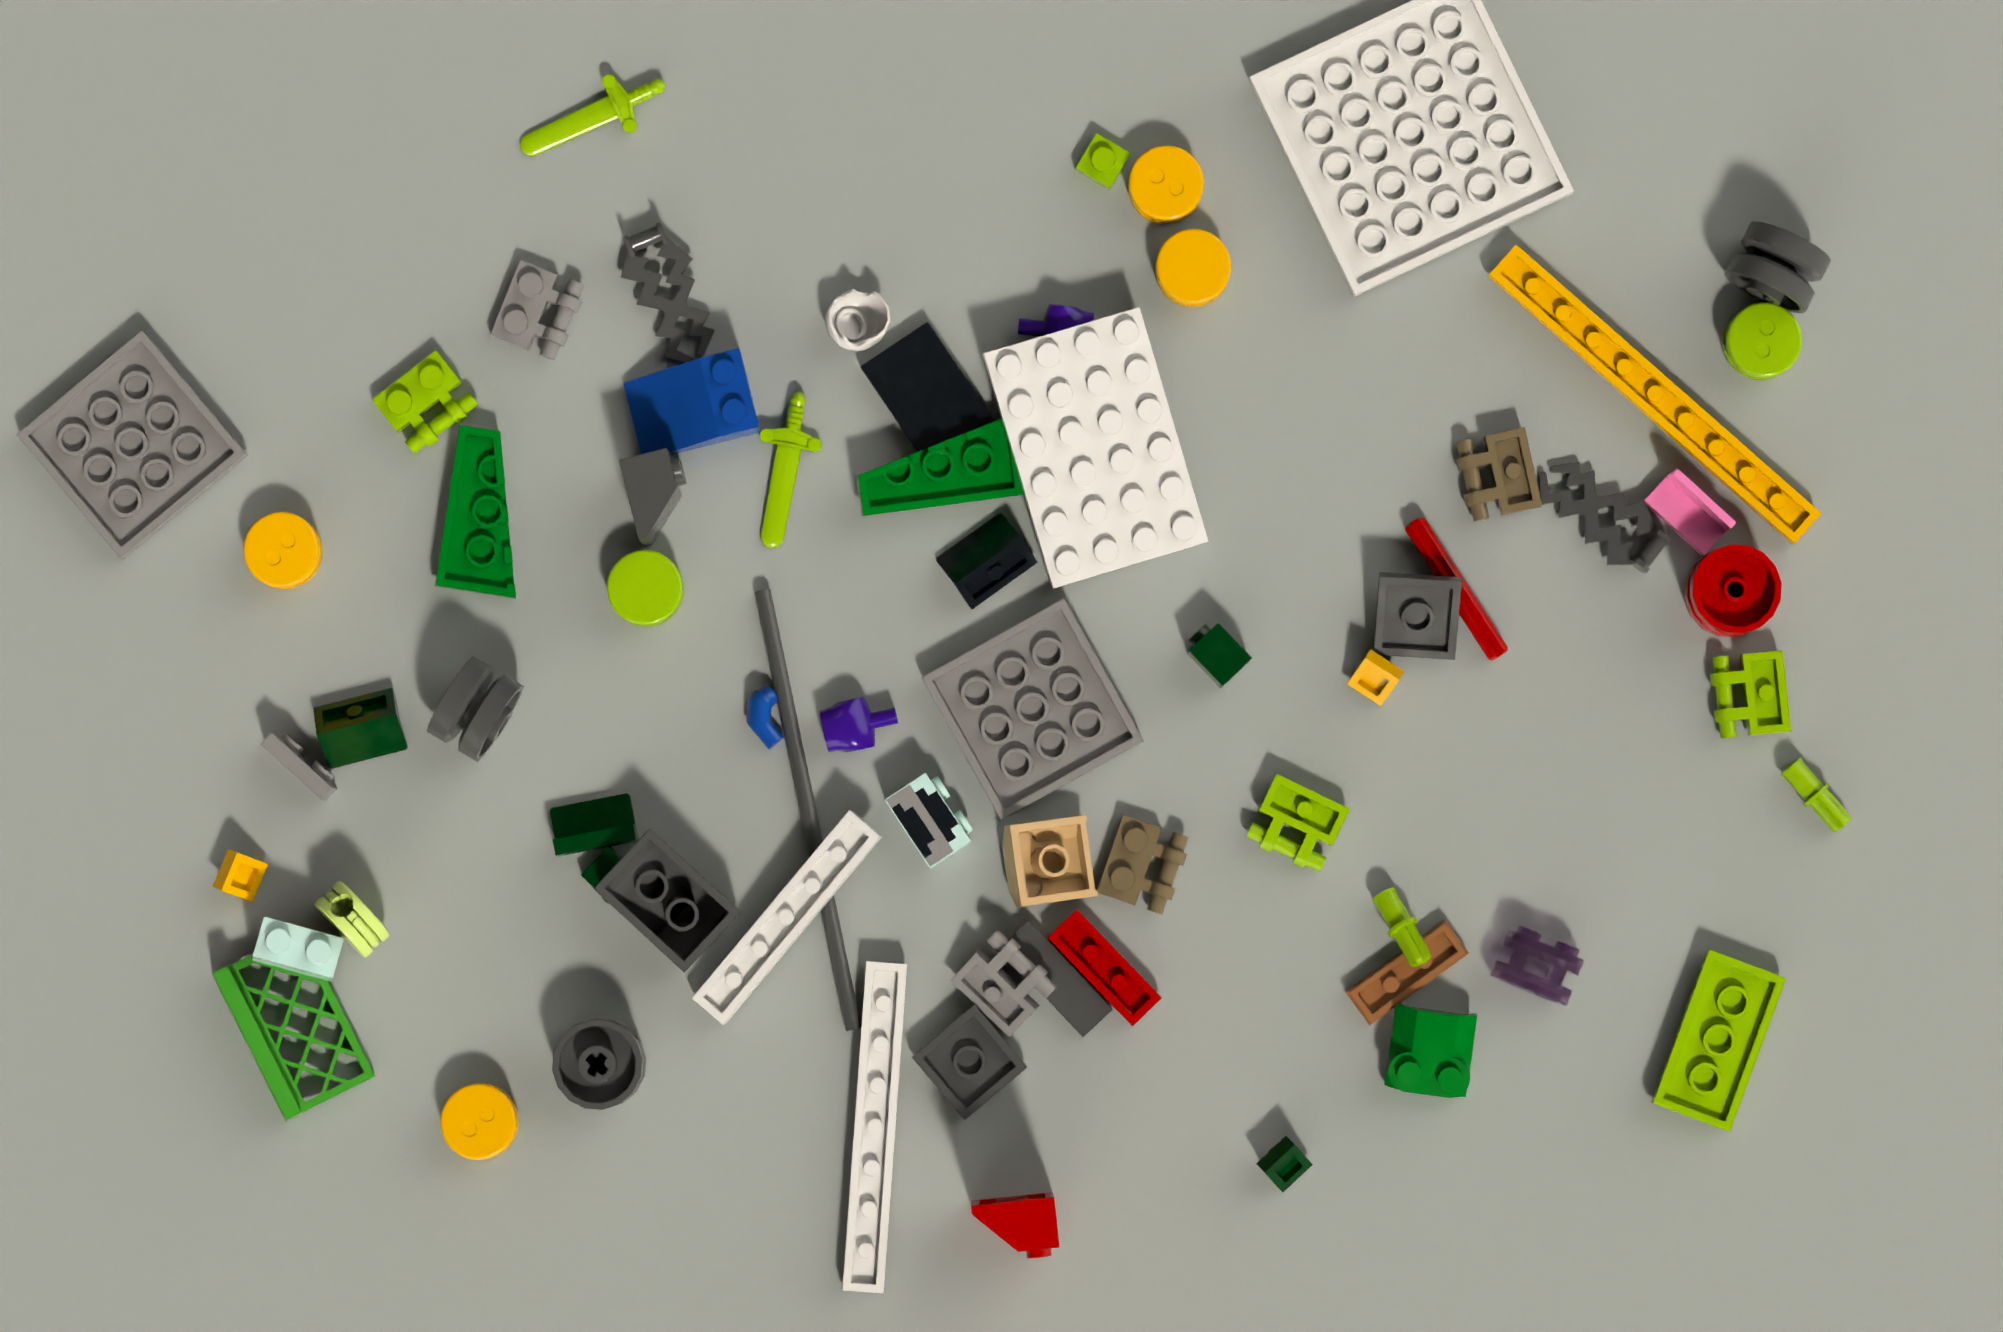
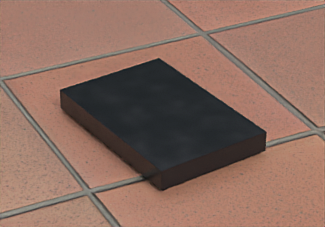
(925, 389)

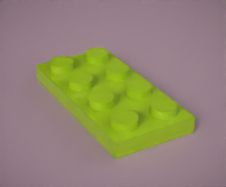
(1718, 1040)

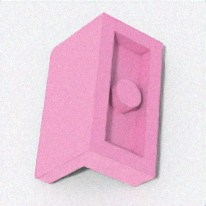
(1689, 511)

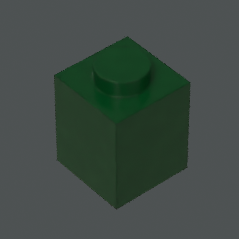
(1217, 653)

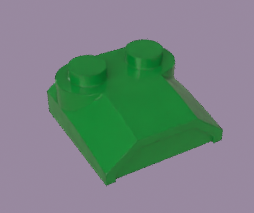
(1430, 1051)

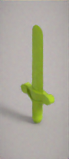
(614, 106)
(787, 456)

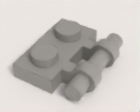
(525, 307)
(996, 991)

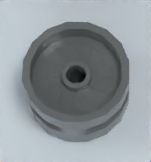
(1777, 266)
(478, 710)
(575, 1069)

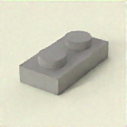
(288, 752)

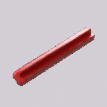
(1470, 608)

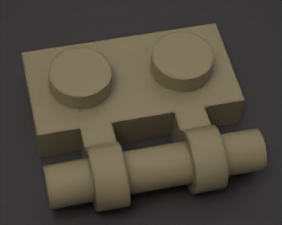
(1511, 472)
(1130, 860)

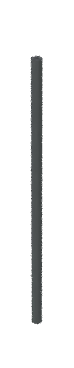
(806, 801)

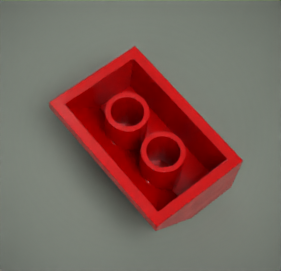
(1021, 1221)

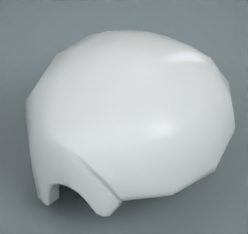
(857, 319)

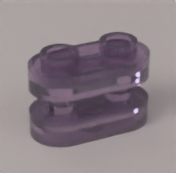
(1526, 944)

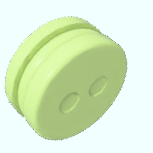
(352, 919)

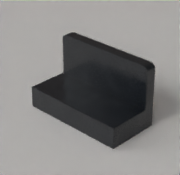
(986, 560)

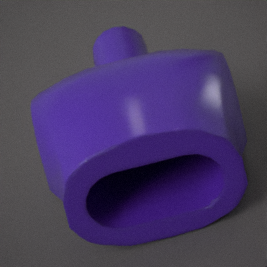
(1056, 319)
(852, 726)

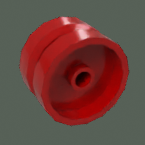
(1708, 594)

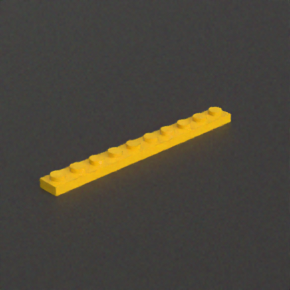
(1654, 394)

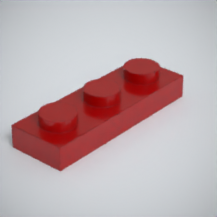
(1104, 967)

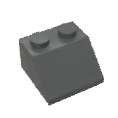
(652, 490)

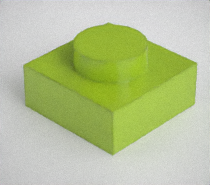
(1103, 161)

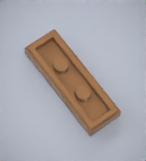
(1398, 980)

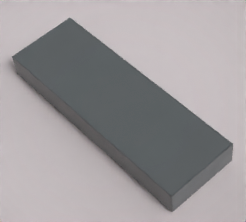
(1073, 994)

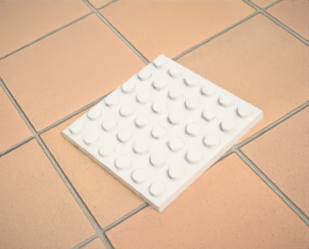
(1410, 137)

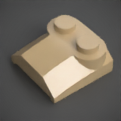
(1048, 861)

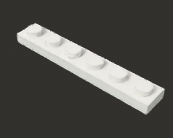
(787, 917)

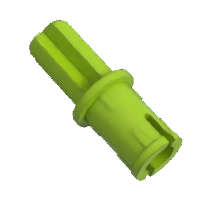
(1816, 795)
(1402, 927)

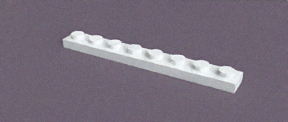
(874, 1127)

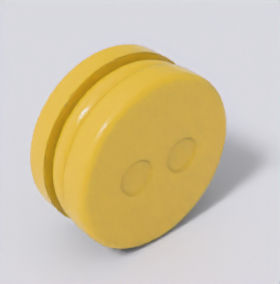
(1165, 184)
(1192, 268)
(283, 550)
(479, 1121)

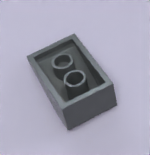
(667, 900)

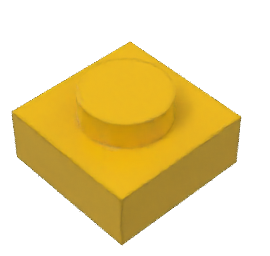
(1375, 677)
(240, 875)

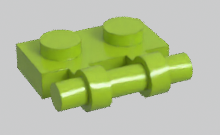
(417, 393)
(1764, 694)
(1301, 810)

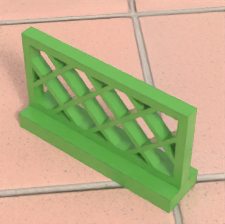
(265, 1050)

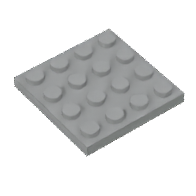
(132, 445)
(1032, 709)

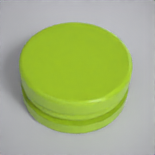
(1762, 341)
(645, 588)

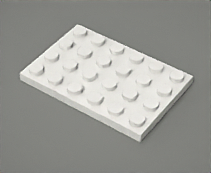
(1095, 447)

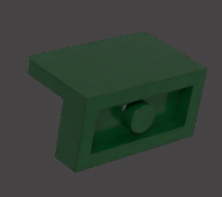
(359, 728)
(593, 824)

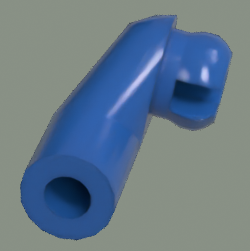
(759, 715)

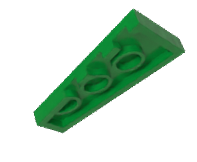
(948, 473)
(476, 528)

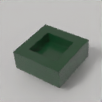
(1284, 1164)

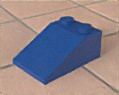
(693, 404)

